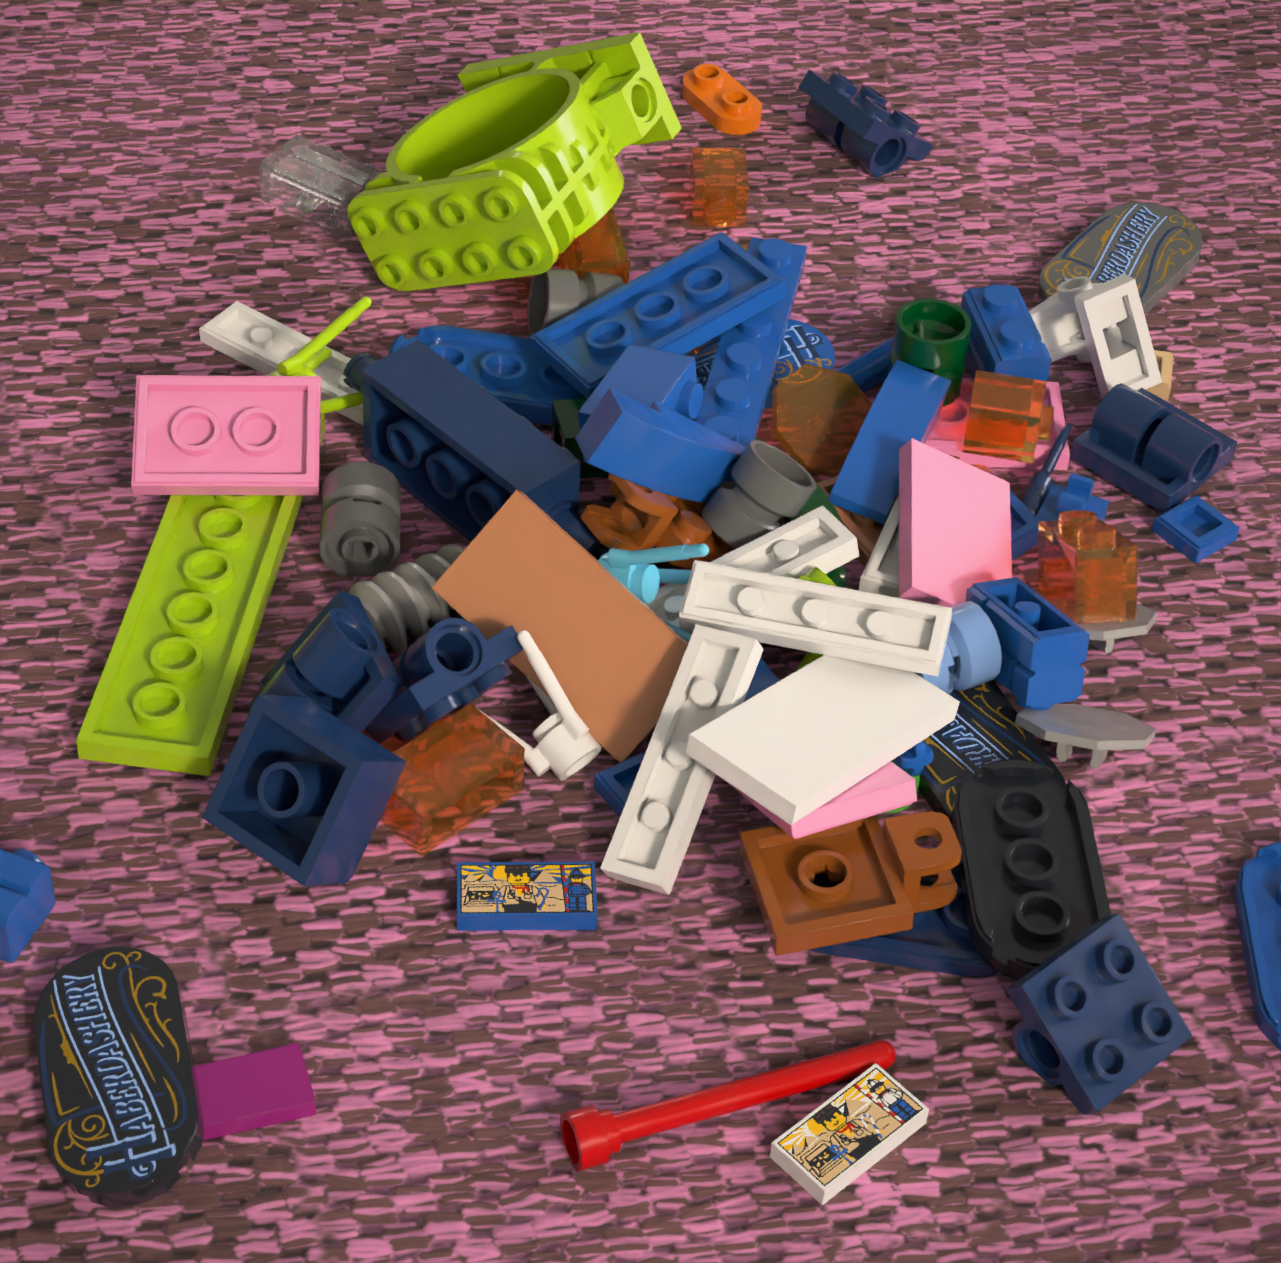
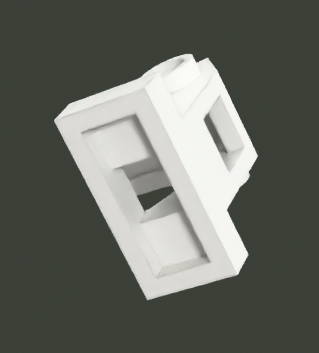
(1083, 324)

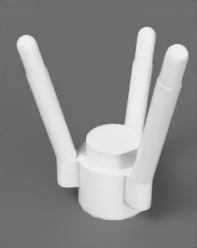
(563, 737)

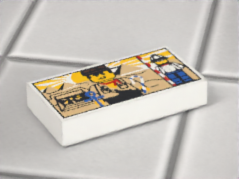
(848, 1133)

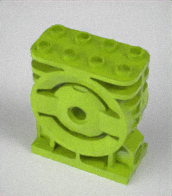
(511, 165)

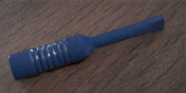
(1042, 481)

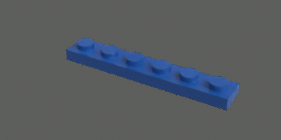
(750, 351)

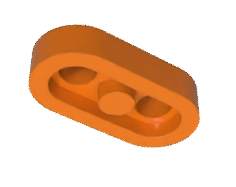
(721, 100)

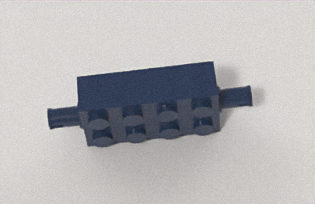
(461, 444)

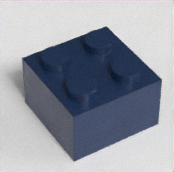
(303, 790)

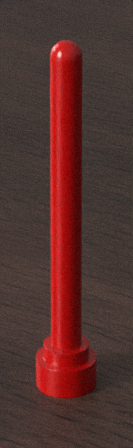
(596, 1134)

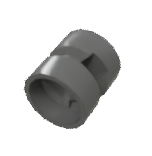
(562, 293)
(764, 491)
(360, 519)

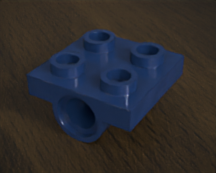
(862, 123)
(1151, 447)
(337, 665)
(443, 674)
(1095, 1016)

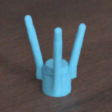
(644, 578)

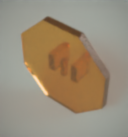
(818, 417)

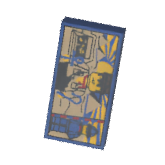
(526, 896)

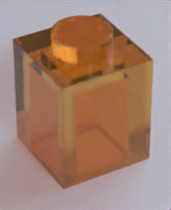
(718, 187)
(1007, 417)

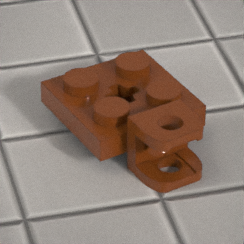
(652, 518)
(876, 871)

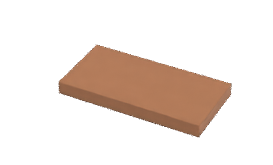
(592, 630)

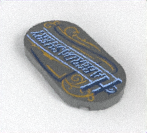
(1130, 239)

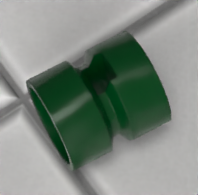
(933, 338)

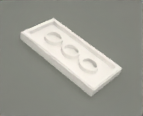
(820, 732)

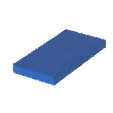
(661, 310)

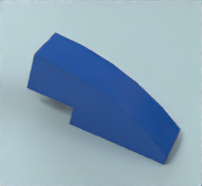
(902, 410)
(657, 448)

